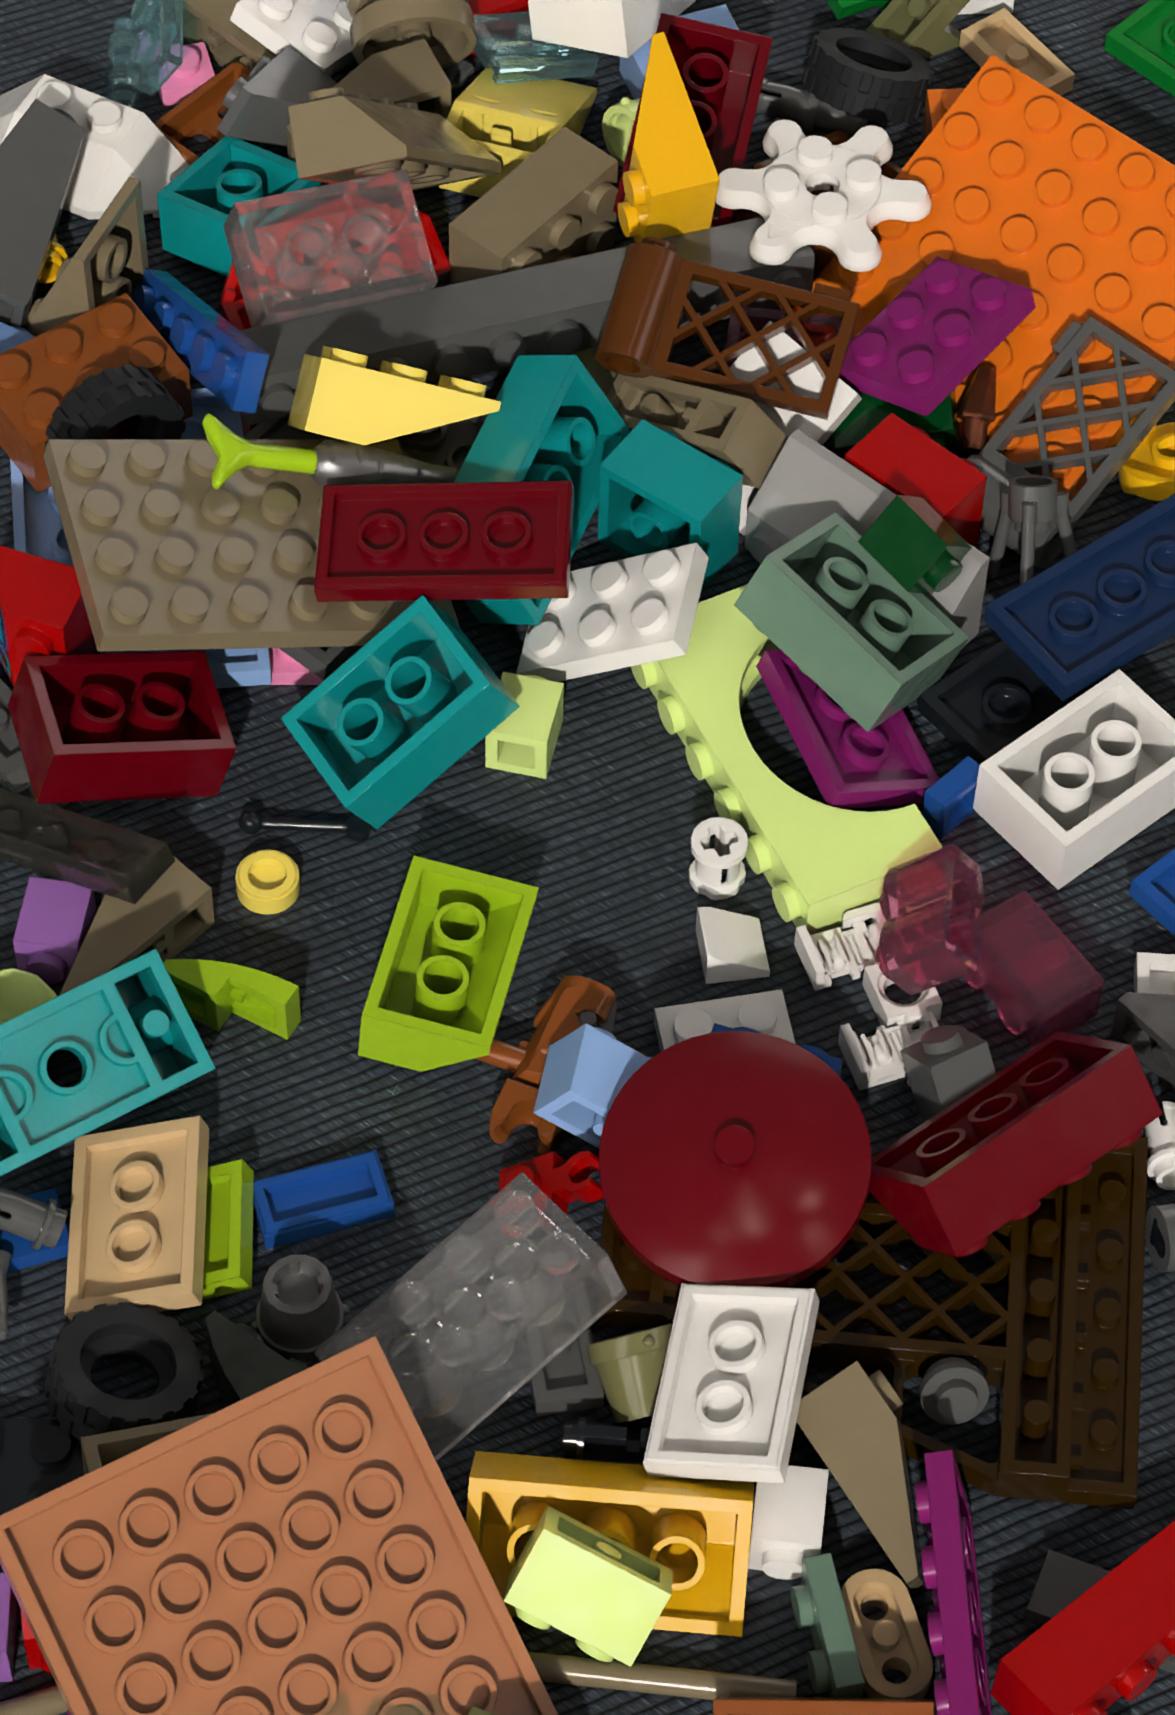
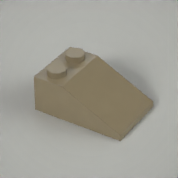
(102, 268)

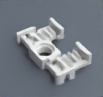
(849, 951)

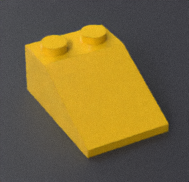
(671, 171)

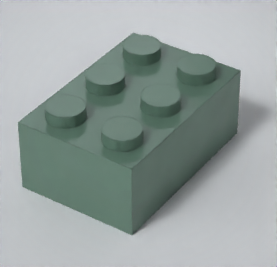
(850, 622)

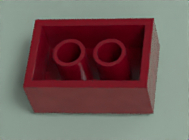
(120, 726)

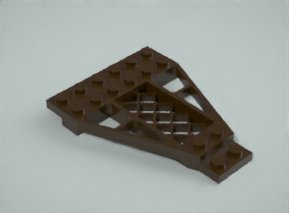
(1066, 1327)

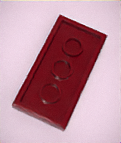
(445, 541)

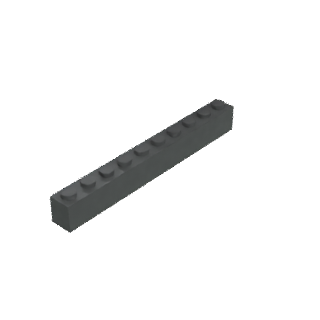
(495, 318)

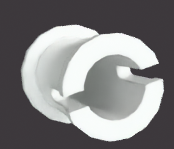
(1162, 1148)

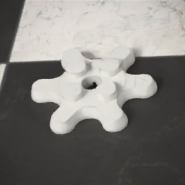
(831, 219)

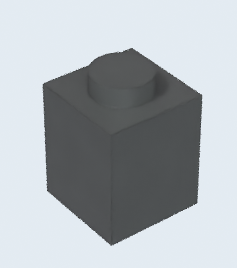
(945, 1067)

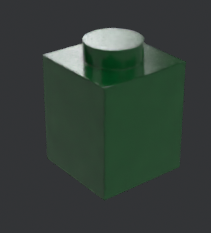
(916, 545)

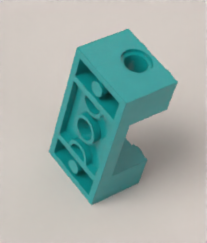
(131, 1050)

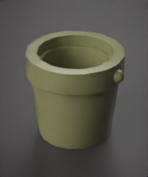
(631, 1370)

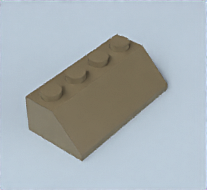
(359, 137)

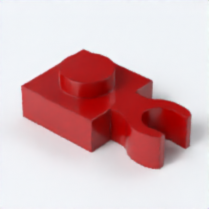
(558, 1178)

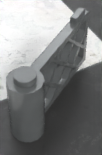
(1069, 349)

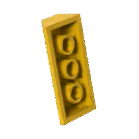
(680, 1522)

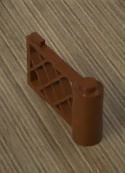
(651, 304)

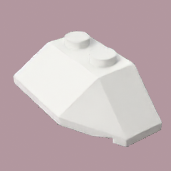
(114, 145)

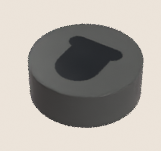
(1161, 1236)

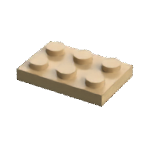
(138, 1217)

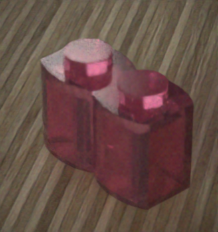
(931, 920)

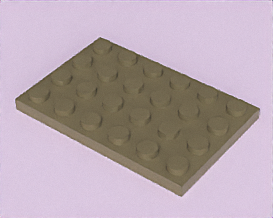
(198, 565)

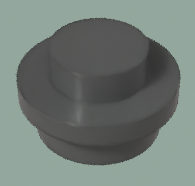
(953, 1391)

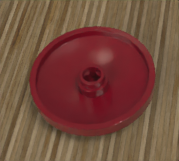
(735, 1161)

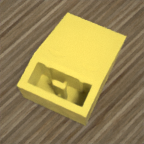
(515, 120)
(367, 406)

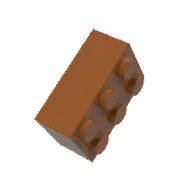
(52, 364)

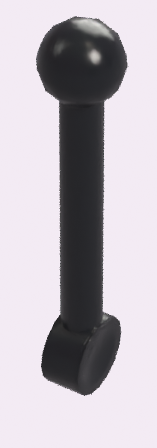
(355, 828)

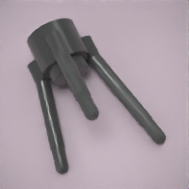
(1032, 506)

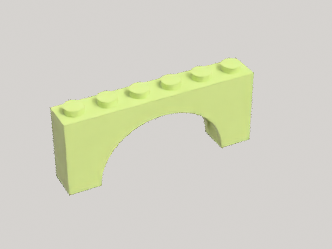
(810, 852)

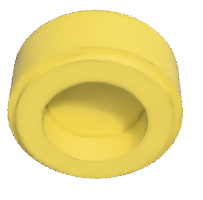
(267, 882)

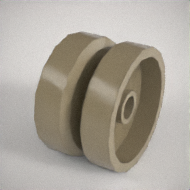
(391, 23)

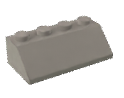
(813, 484)

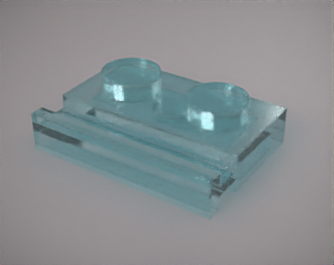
(508, 49)

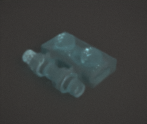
(145, 49)

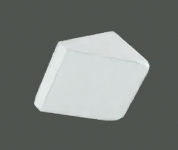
(730, 946)

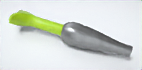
(328, 463)

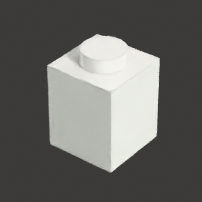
(788, 1522)

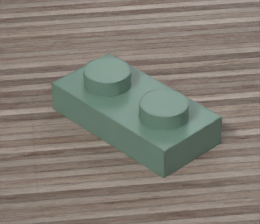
(820, 1606)

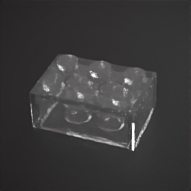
(328, 248)

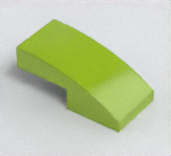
(218, 989)

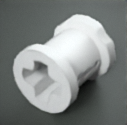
(728, 853)

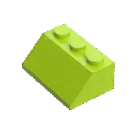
(445, 967)

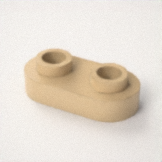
(890, 1641)

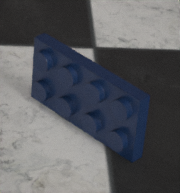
(1095, 604)

